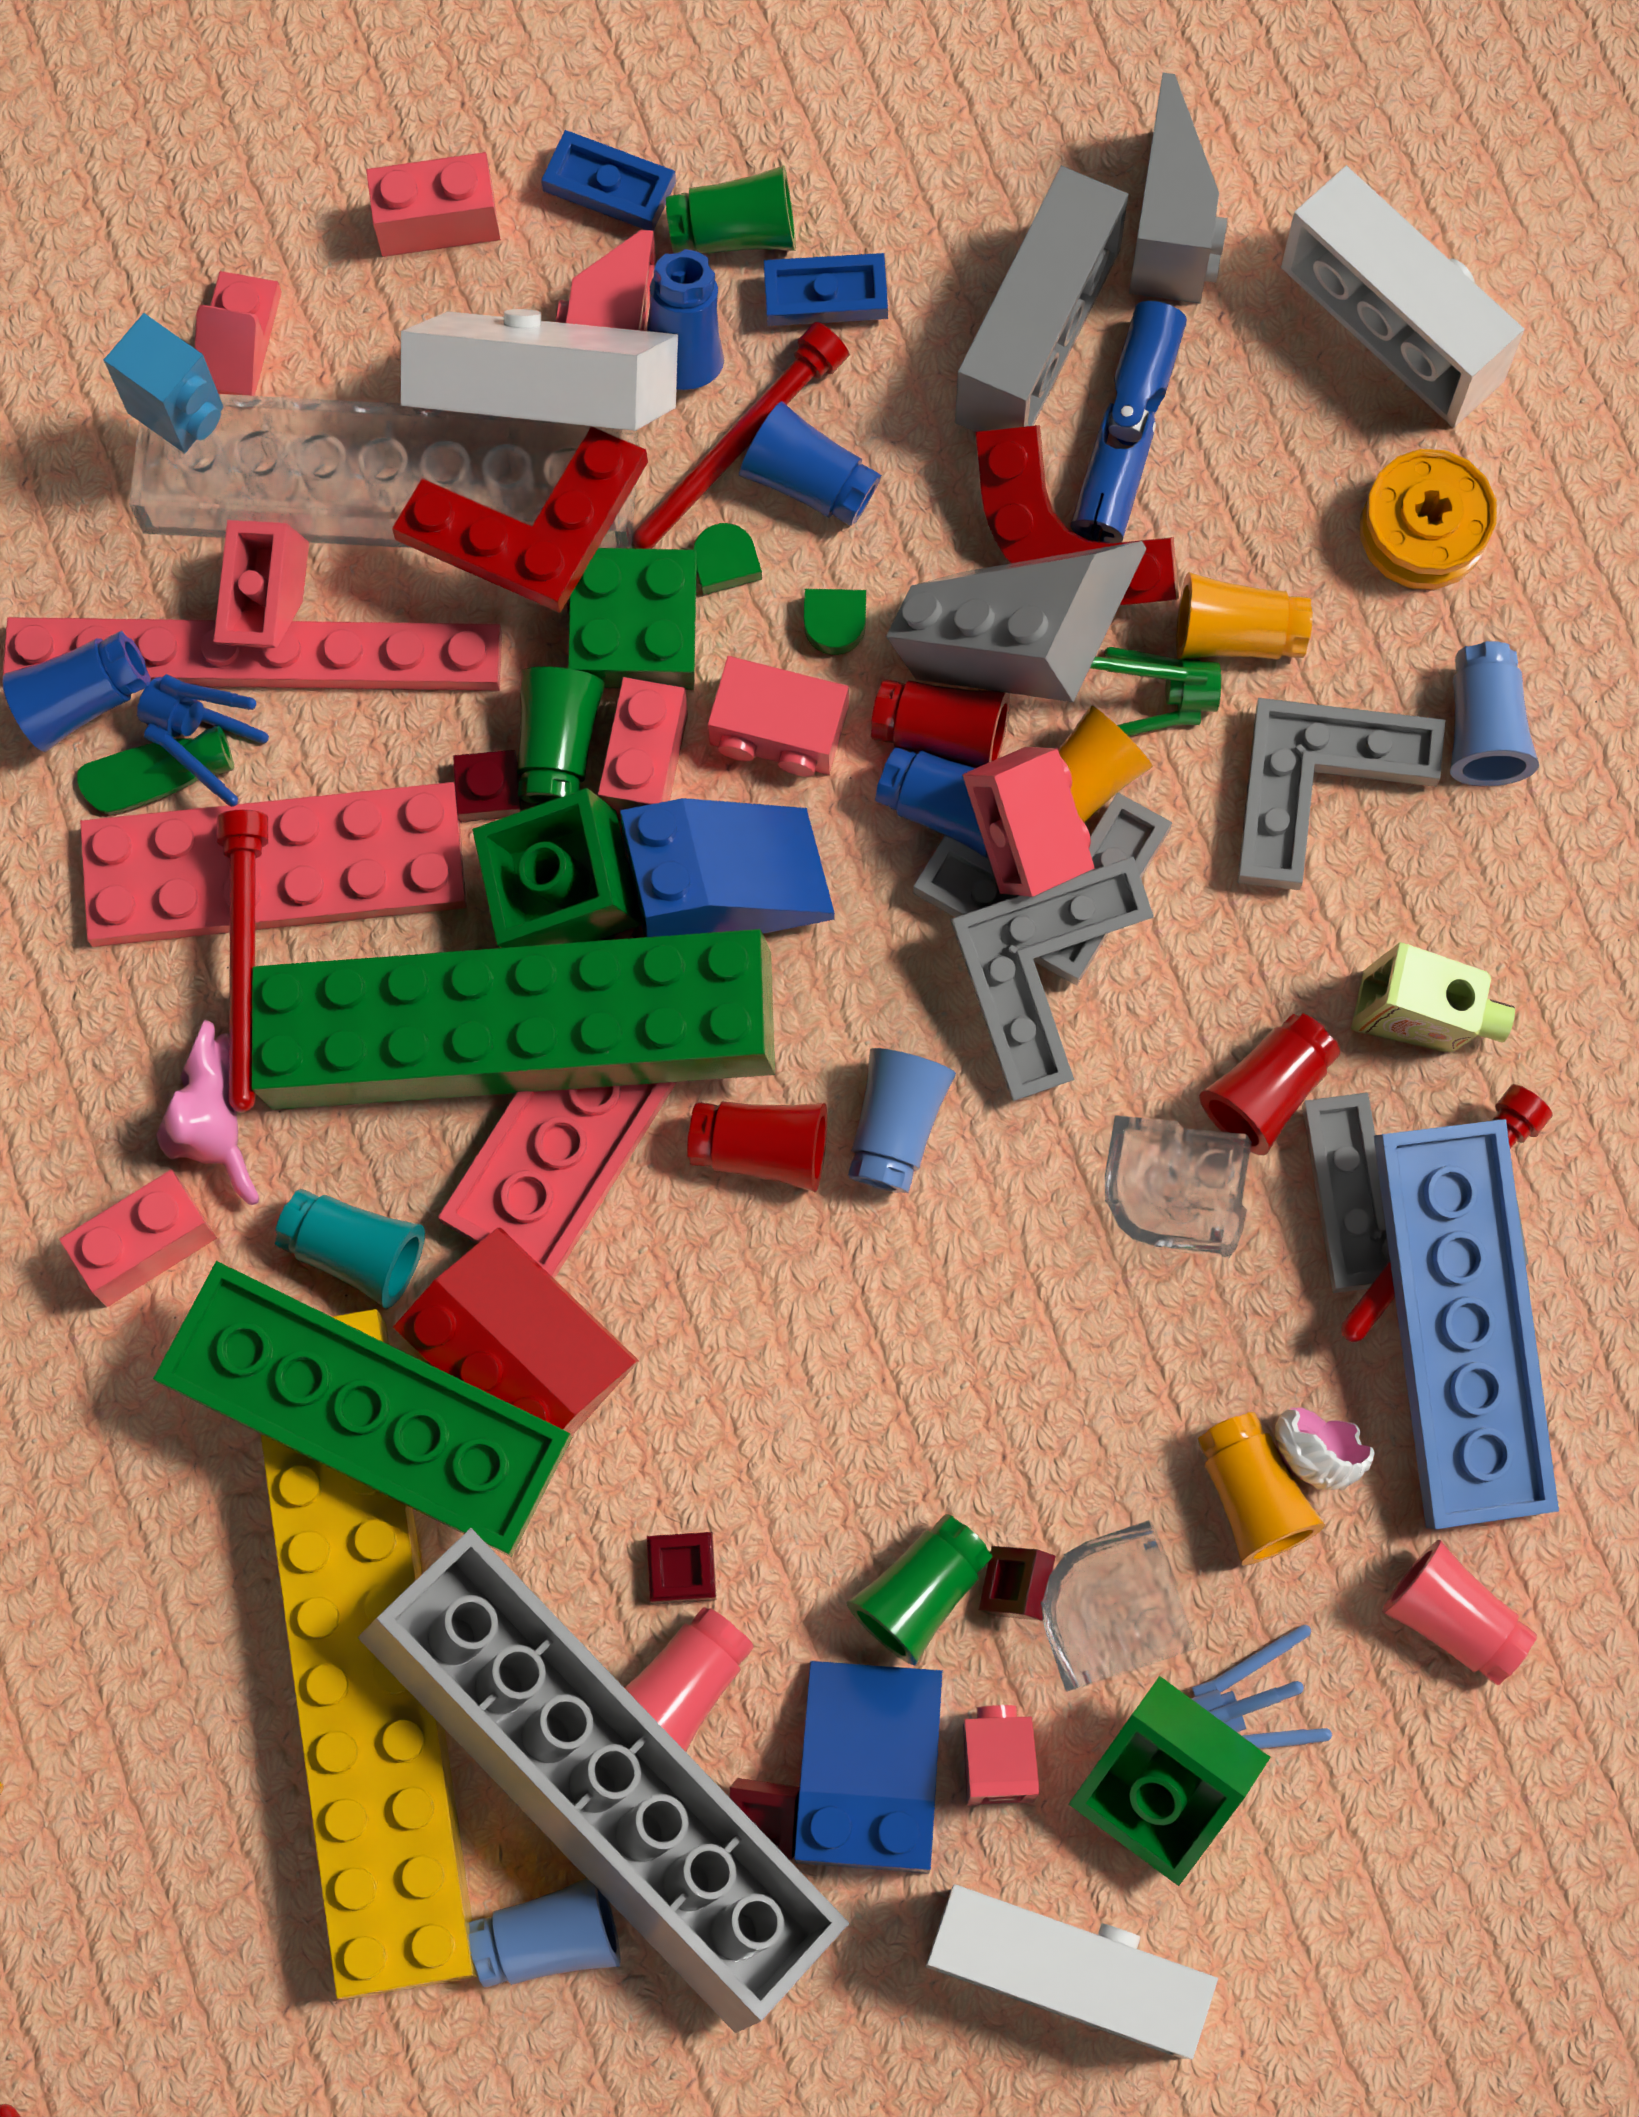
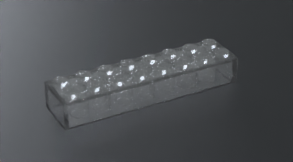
(350, 468)

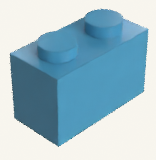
(165, 383)

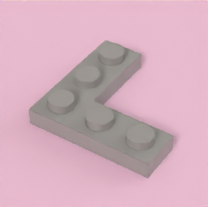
(1307, 738)
(964, 880)
(999, 957)
(1349, 1189)

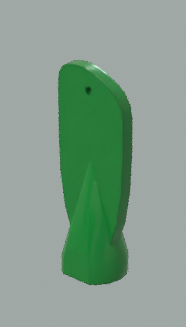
(149, 772)

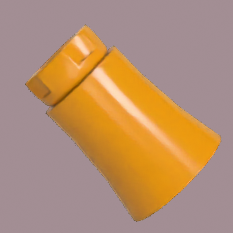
(1240, 621)
(1100, 761)
(1257, 1490)

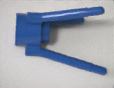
(173, 710)

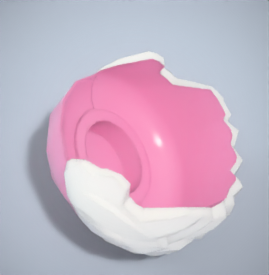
(1321, 1452)

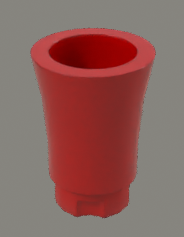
(942, 721)
(1271, 1082)
(761, 1140)

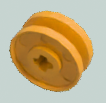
(1445, 490)

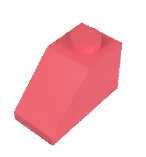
(614, 288)
(259, 583)
(1000, 1757)

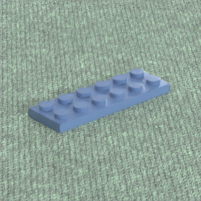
(1466, 1324)

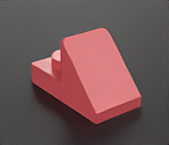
(237, 331)

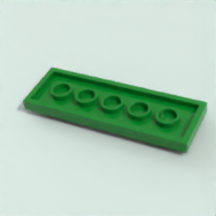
(363, 1408)

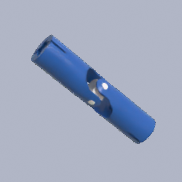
(1140, 387)

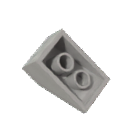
(1178, 223)

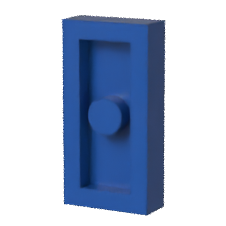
(608, 181)
(825, 289)

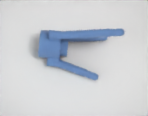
(1231, 1711)

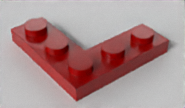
(539, 559)

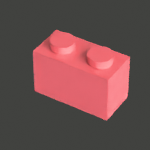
(433, 204)
(778, 717)
(643, 745)
(1029, 821)
(138, 1238)

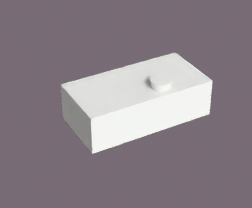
(1401, 296)
(539, 369)
(1073, 1972)

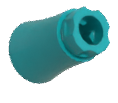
(352, 1244)

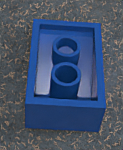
(723, 867)
(869, 1767)

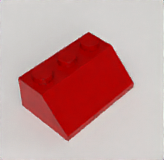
(516, 1335)

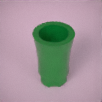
(734, 215)
(555, 730)
(921, 1588)

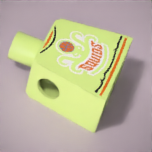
(1428, 1001)

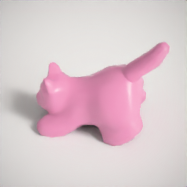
(200, 1118)

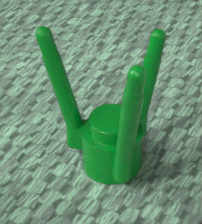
(1189, 685)

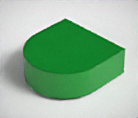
(726, 558)
(834, 619)

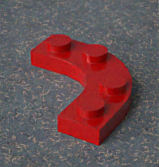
(1029, 529)

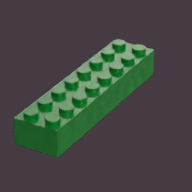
(513, 1020)

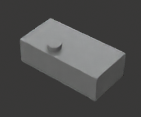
(1041, 304)

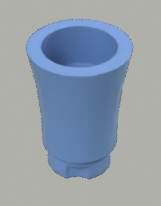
(1490, 718)
(897, 1118)
(546, 1937)

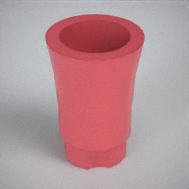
(1460, 1615)
(691, 1674)

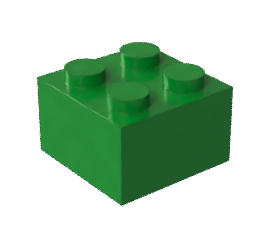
(636, 617)
(557, 873)
(1169, 1781)

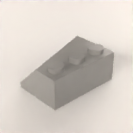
(1016, 624)

